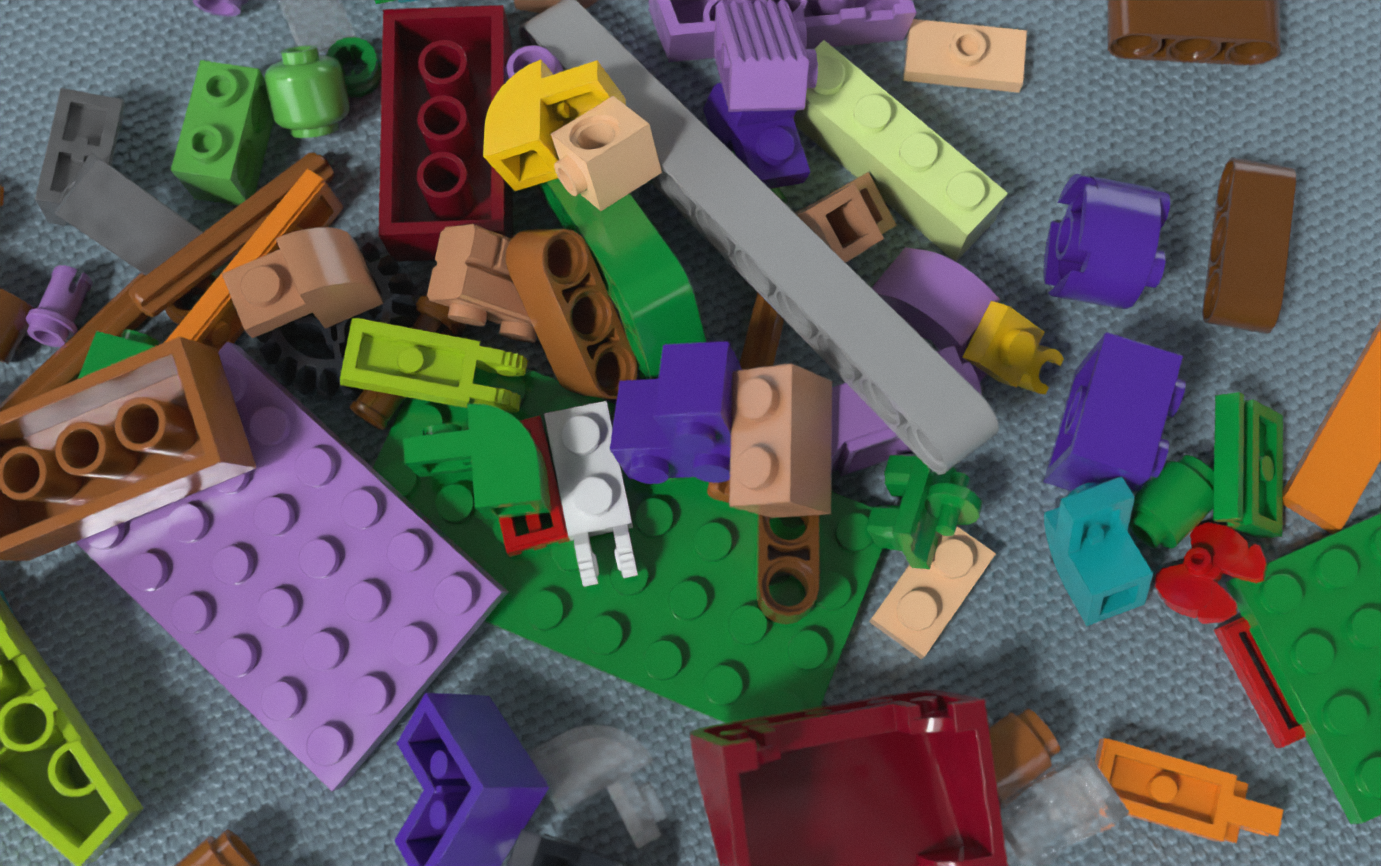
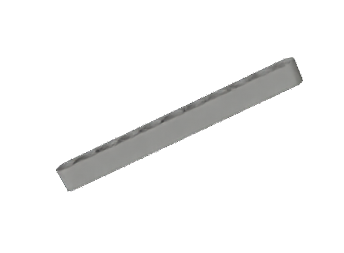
(783, 257)

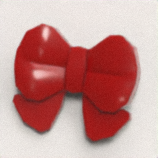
(1193, 586)

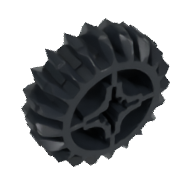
(325, 374)

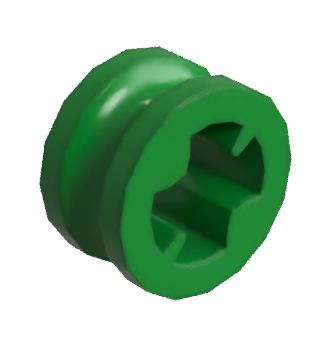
(352, 49)

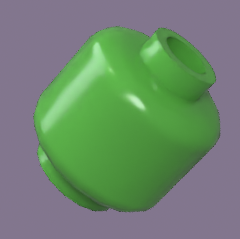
(307, 92)

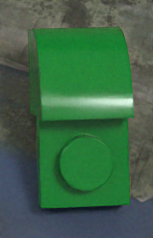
(499, 451)

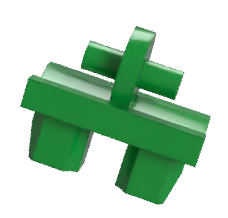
(929, 507)

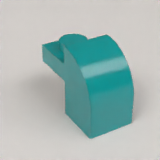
(1095, 551)

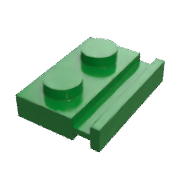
(1248, 466)

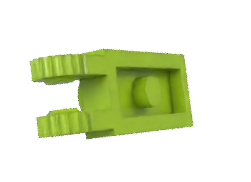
(426, 365)

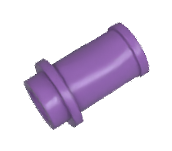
(59, 307)

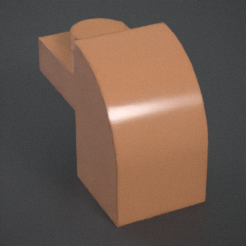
(849, 217)
(310, 273)

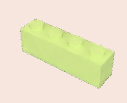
(905, 158)

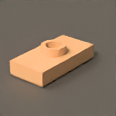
(965, 55)

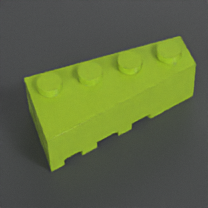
(51, 760)

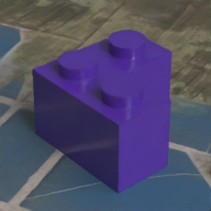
(681, 419)
(473, 783)

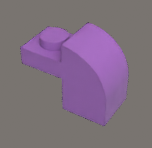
(936, 298)

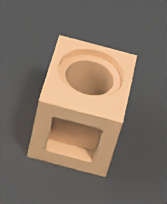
(605, 153)

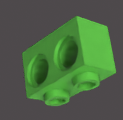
(224, 134)

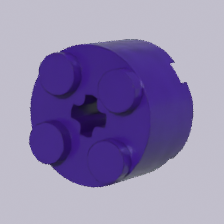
(1106, 242)

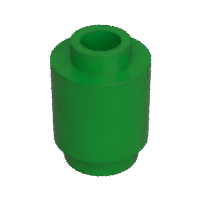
(1173, 502)

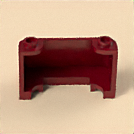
(854, 784)

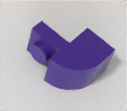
(761, 140)

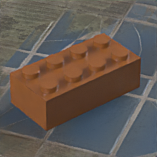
(116, 447)

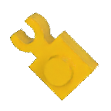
(1009, 349)

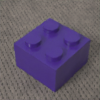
(1116, 415)

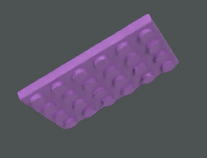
(303, 582)

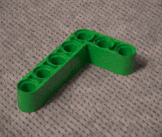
(636, 271)

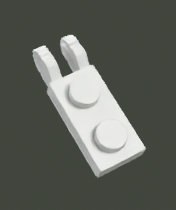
(590, 485)

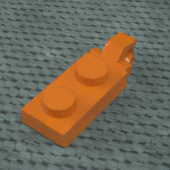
(1183, 794)

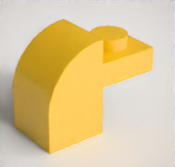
(533, 108)

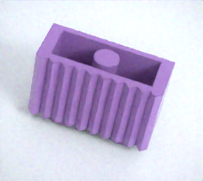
(763, 56)

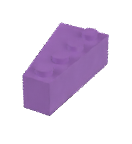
(689, 25)

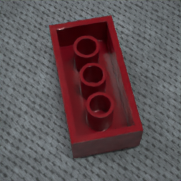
(434, 103)

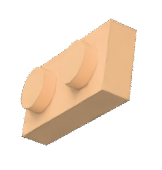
(928, 598)

